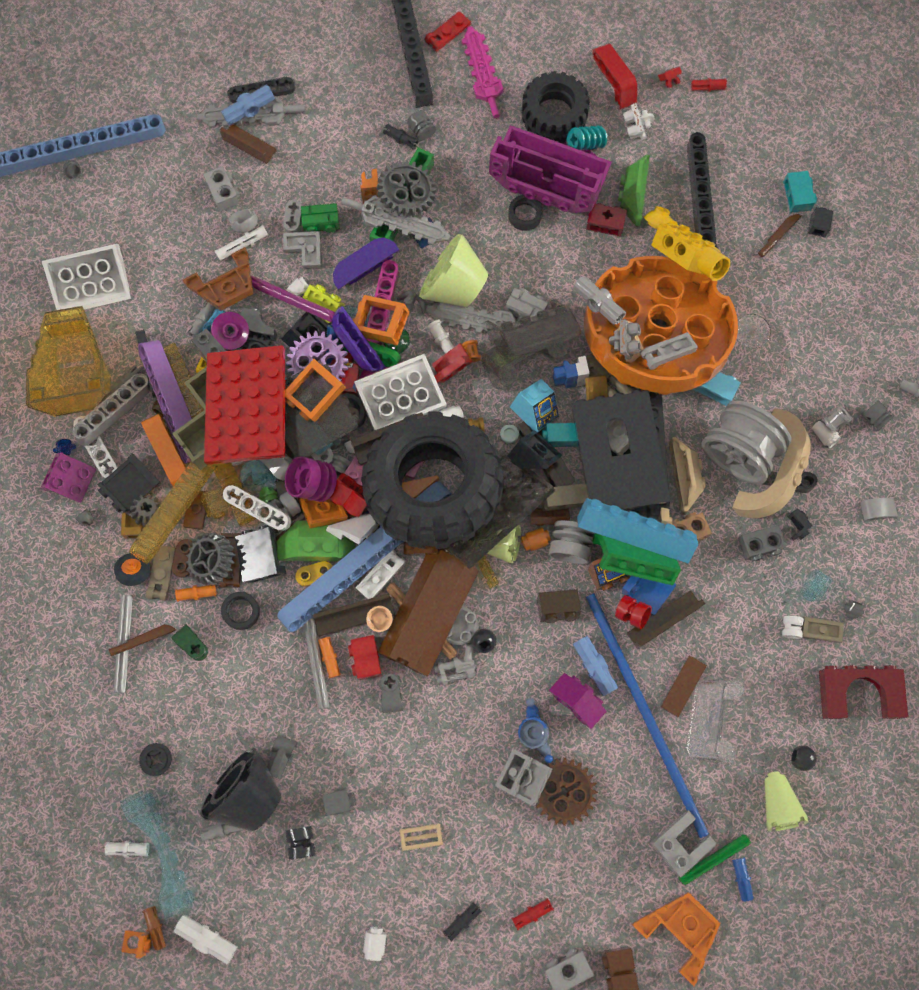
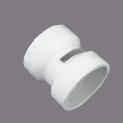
(792, 627)

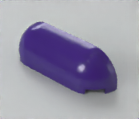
(363, 262)
(355, 342)

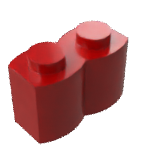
(349, 495)
(365, 657)

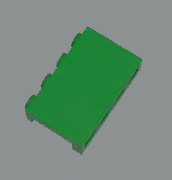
(636, 561)

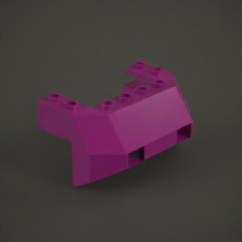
(548, 171)

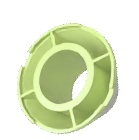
(456, 276)

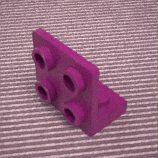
(68, 477)

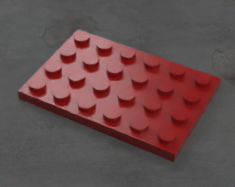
(245, 405)

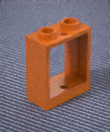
(396, 324)
(337, 389)

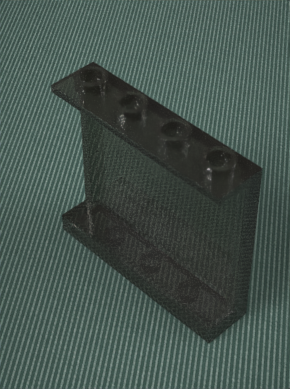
(309, 436)

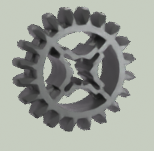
(203, 556)

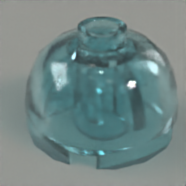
(255, 475)

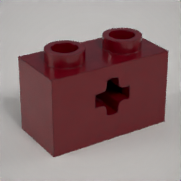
(612, 226)

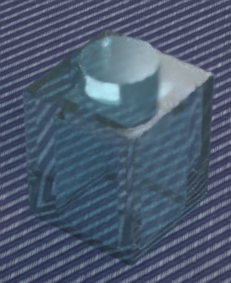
(815, 586)

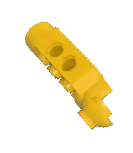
(686, 246)

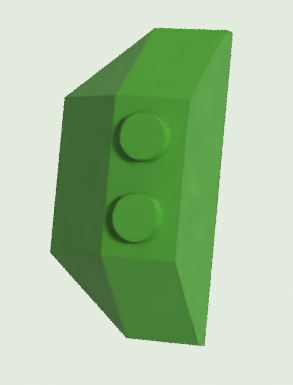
(634, 189)
(312, 544)

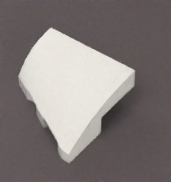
(354, 528)

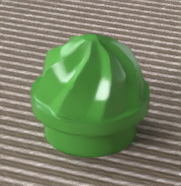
(268, 494)

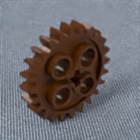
(573, 808)

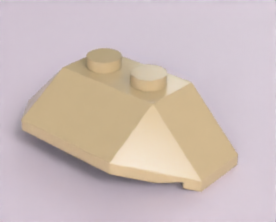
(687, 474)

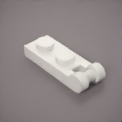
(380, 575)

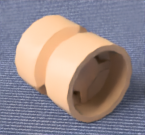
(379, 618)

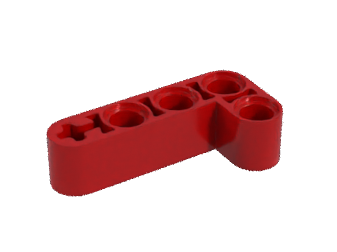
(617, 74)

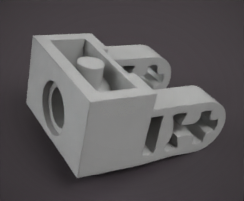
(672, 851)

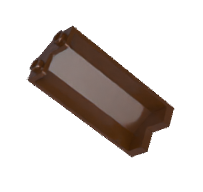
(428, 612)

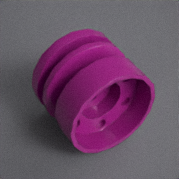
(310, 479)

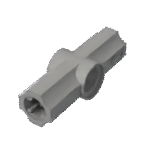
(599, 300)

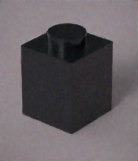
(820, 222)

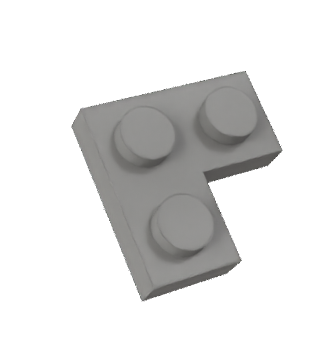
(308, 244)

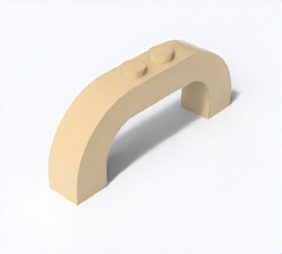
(788, 476)

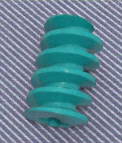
(587, 137)

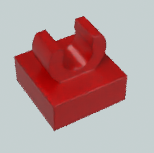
(669, 75)

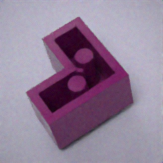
(578, 699)

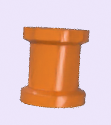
(472, 350)

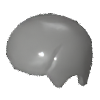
(243, 221)

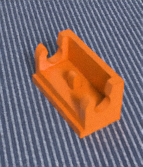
(369, 186)

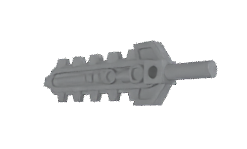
(270, 114)
(376, 215)
(467, 317)

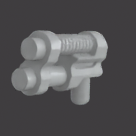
(464, 668)

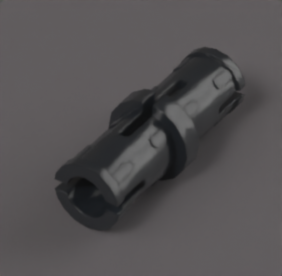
(400, 136)
(462, 921)

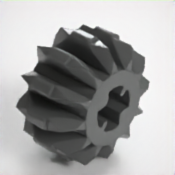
(140, 506)

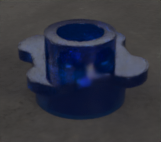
(64, 446)

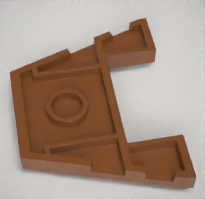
(228, 287)

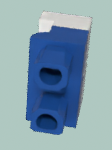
(571, 374)

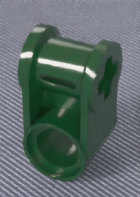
(188, 641)

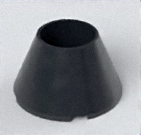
(244, 794)

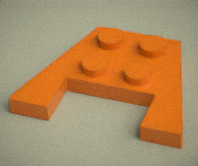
(689, 924)

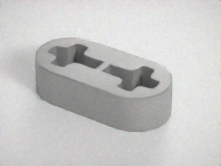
(288, 216)

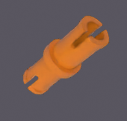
(195, 592)
(329, 657)

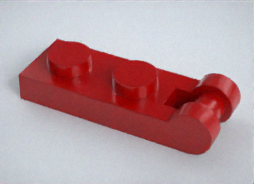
(447, 31)

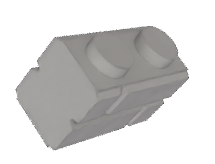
(524, 304)

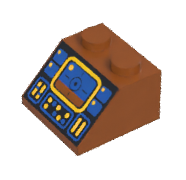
(603, 578)

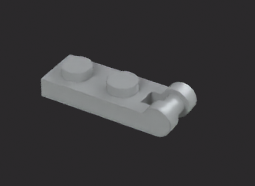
(669, 350)

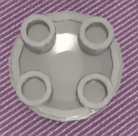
(463, 627)

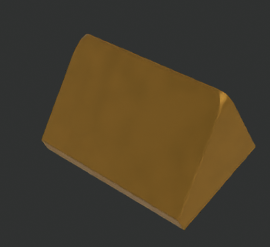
(596, 386)

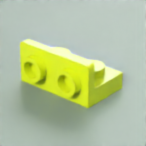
(318, 295)

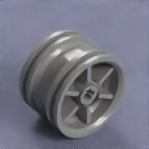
(746, 442)

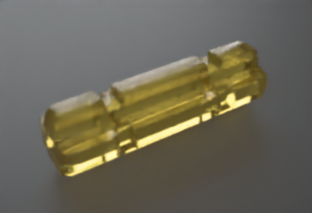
(487, 572)

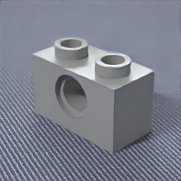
(580, 972)

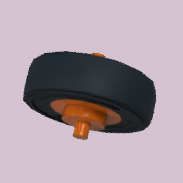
(131, 570)

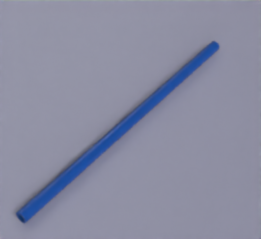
(647, 715)

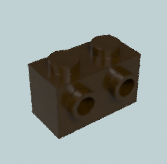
(559, 606)

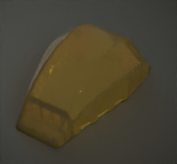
(62, 340)

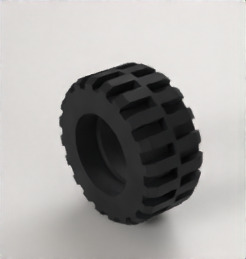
(559, 87)

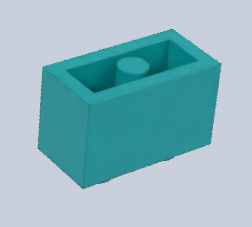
(799, 191)

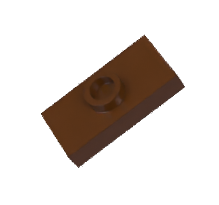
(195, 514)

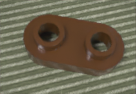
(180, 558)

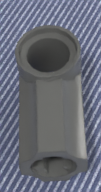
(282, 752)

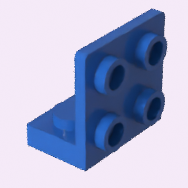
(648, 592)

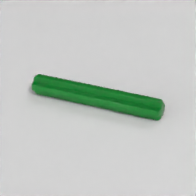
(715, 859)

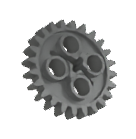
(421, 186)

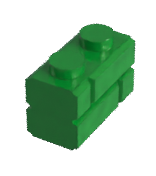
(320, 218)

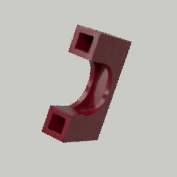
(888, 682)

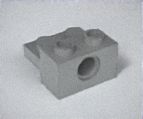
(523, 777)

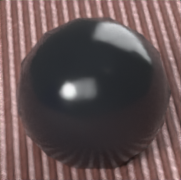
(484, 640)
(803, 758)

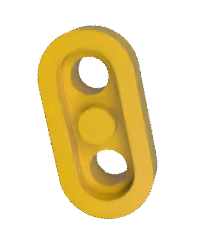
(313, 571)

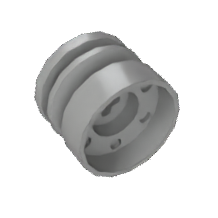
(571, 543)

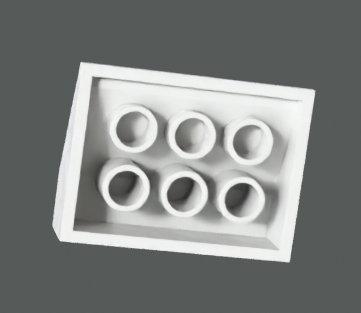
(88, 278)
(400, 392)

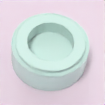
(509, 434)

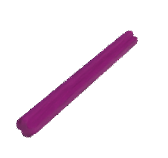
(292, 299)

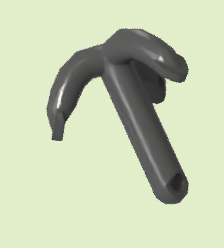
(410, 298)

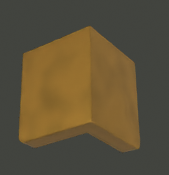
(129, 528)

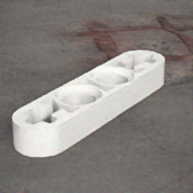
(94, 449)
(256, 508)

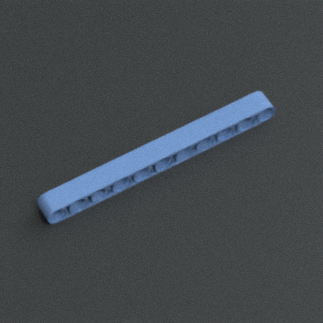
(78, 145)
(347, 570)

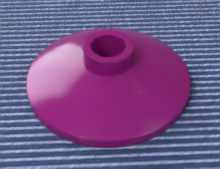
(220, 330)

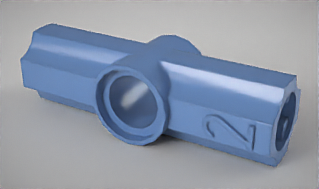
(248, 105)
(595, 665)

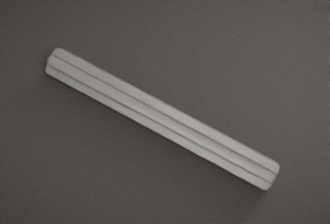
(123, 636)
(316, 664)

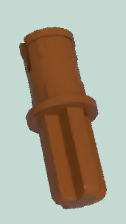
(154, 928)

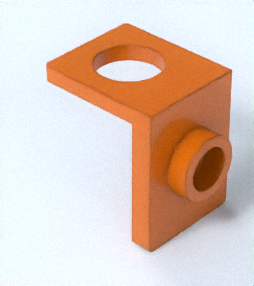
(144, 943)

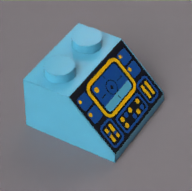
(536, 405)

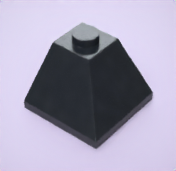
(305, 324)
(533, 452)

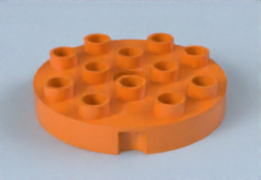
(687, 303)

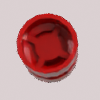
(631, 611)

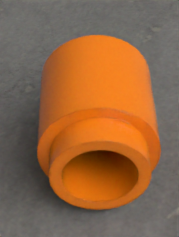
(535, 539)

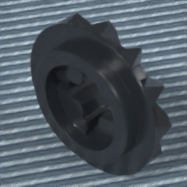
(146, 762)

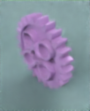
(304, 351)

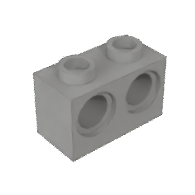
(222, 188)

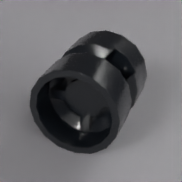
(300, 843)

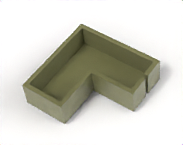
(192, 434)

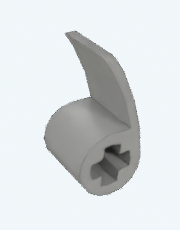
(878, 508)

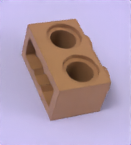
(685, 524)

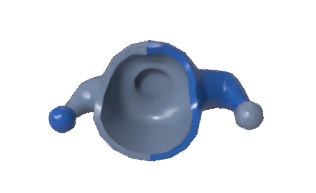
(534, 731)

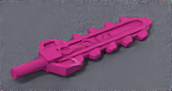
(487, 86)

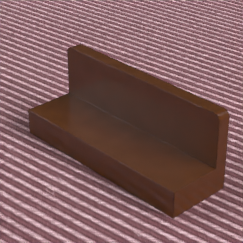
(248, 143)

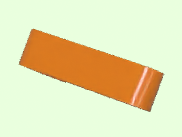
(164, 447)

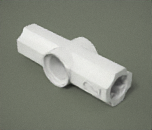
(205, 939)

